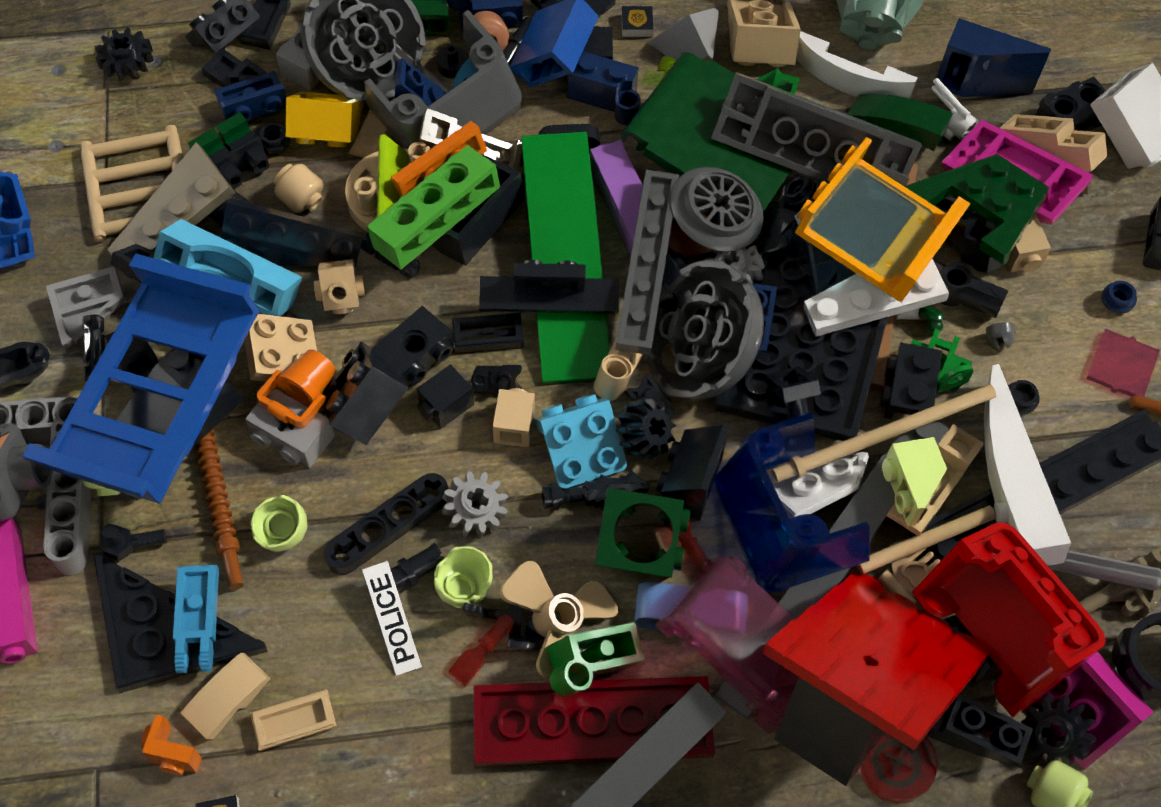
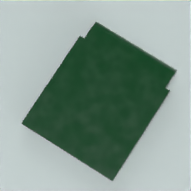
(679, 122)

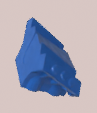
(15, 232)

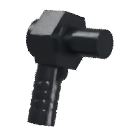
(120, 542)

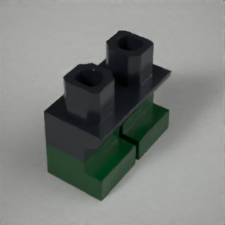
(233, 149)

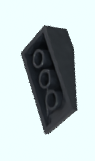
(157, 411)

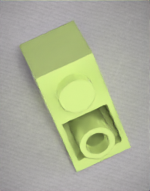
(914, 474)

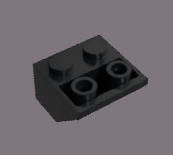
(363, 393)

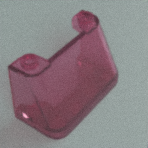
(728, 624)

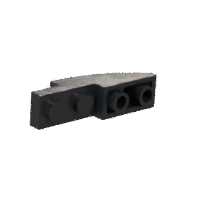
(982, 731)

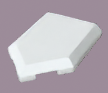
(821, 485)

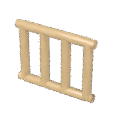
(93, 177)

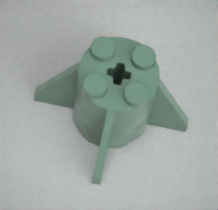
(876, 20)

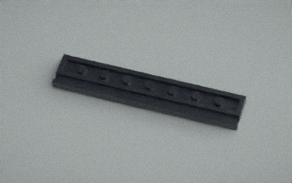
(1075, 472)

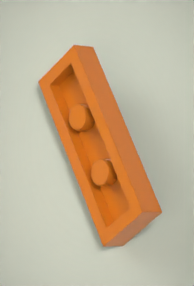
(429, 162)

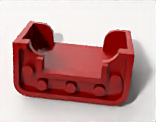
(1015, 610)

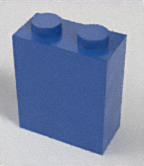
(554, 42)

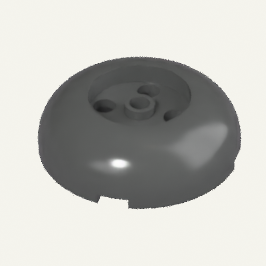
(332, 56)
(720, 318)

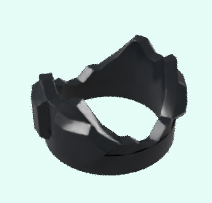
(1127, 661)

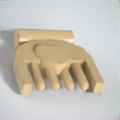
(907, 574)

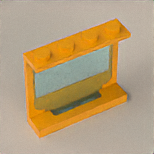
(876, 224)

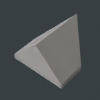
(691, 34)

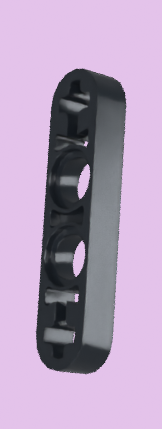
(383, 518)

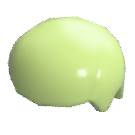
(279, 523)
(463, 576)

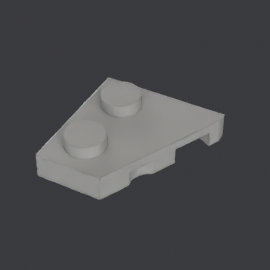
(81, 296)

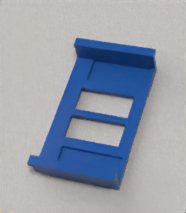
(172, 309)

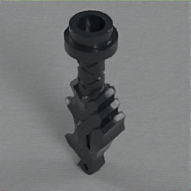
(592, 491)

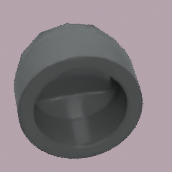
(999, 334)

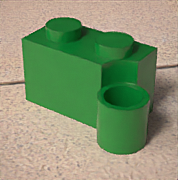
(592, 654)

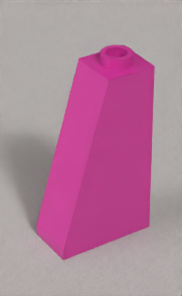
(16, 613)

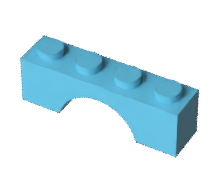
(192, 247)

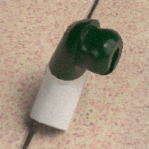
(932, 317)

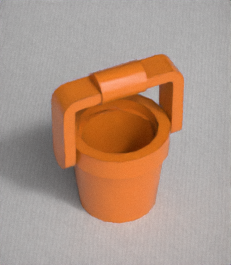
(301, 381)

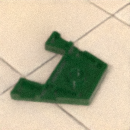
(994, 191)

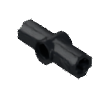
(970, 290)

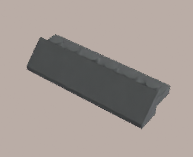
(805, 132)

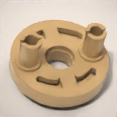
(363, 191)

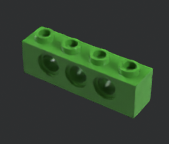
(433, 206)

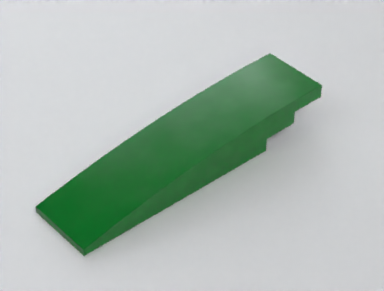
(563, 229)

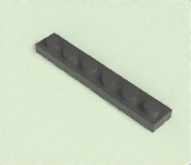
(647, 264)

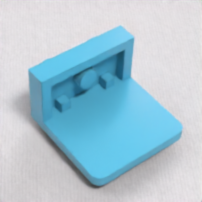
(581, 440)

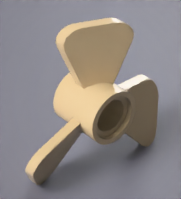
(530, 590)

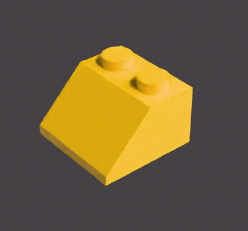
(322, 117)

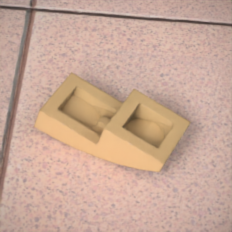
(224, 694)

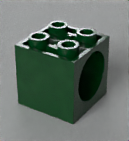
(621, 504)

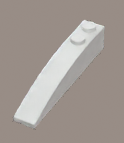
(1017, 478)

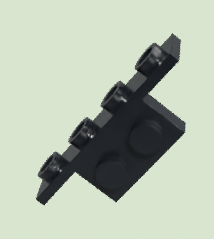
(549, 289)

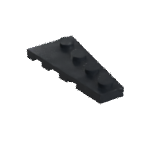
(288, 237)

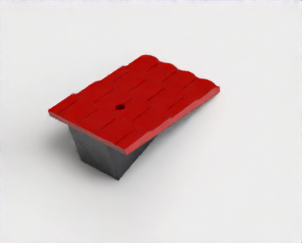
(867, 670)

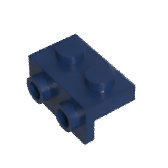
(252, 97)

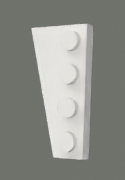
(859, 301)

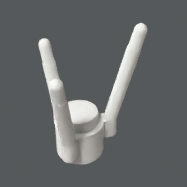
(962, 120)

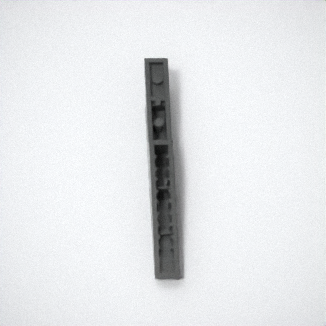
(868, 505)

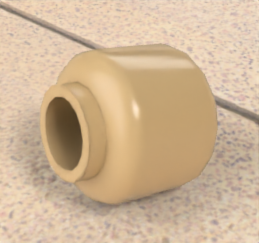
(298, 188)

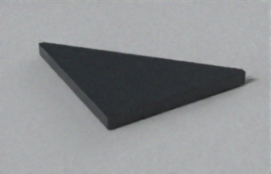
(141, 630)

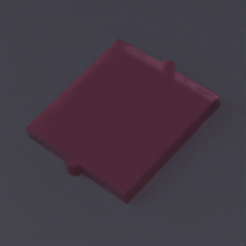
(1123, 364)

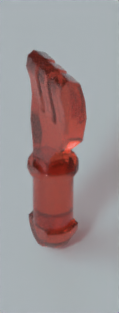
(693, 550)
(473, 659)

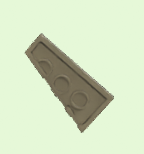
(186, 194)

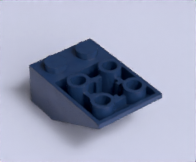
(990, 62)

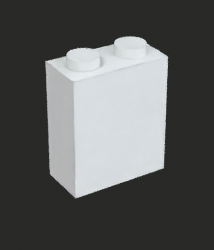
(1133, 116)

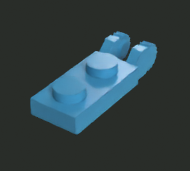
(195, 614)

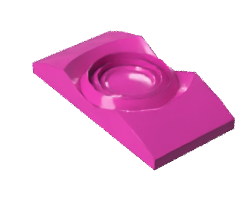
(1061, 177)

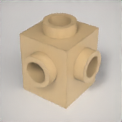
(339, 275)

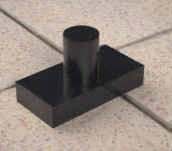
(793, 388)

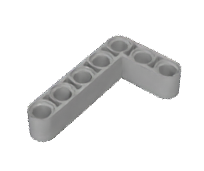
(59, 500)

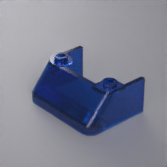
(779, 548)

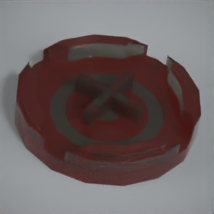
(898, 771)

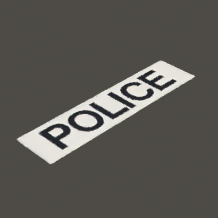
(392, 618)

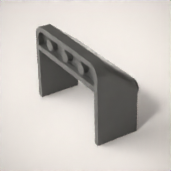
(482, 98)

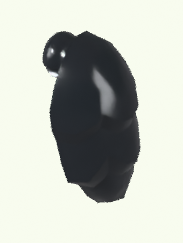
(22, 363)

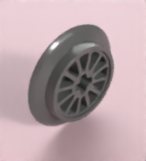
(698, 189)

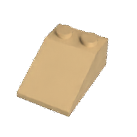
(763, 32)

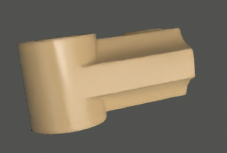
(615, 373)

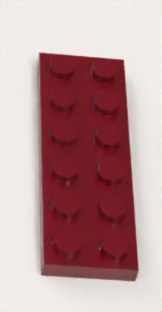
(600, 724)

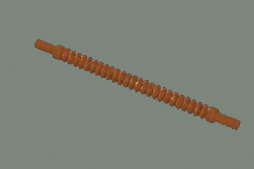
(226, 545)

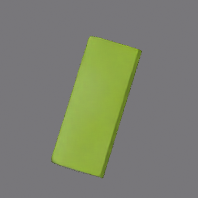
(390, 161)

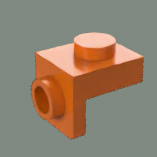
(170, 756)

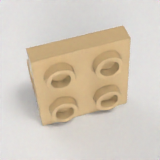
(276, 344)

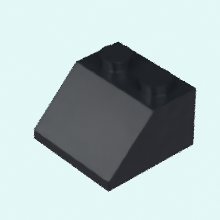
(694, 467)

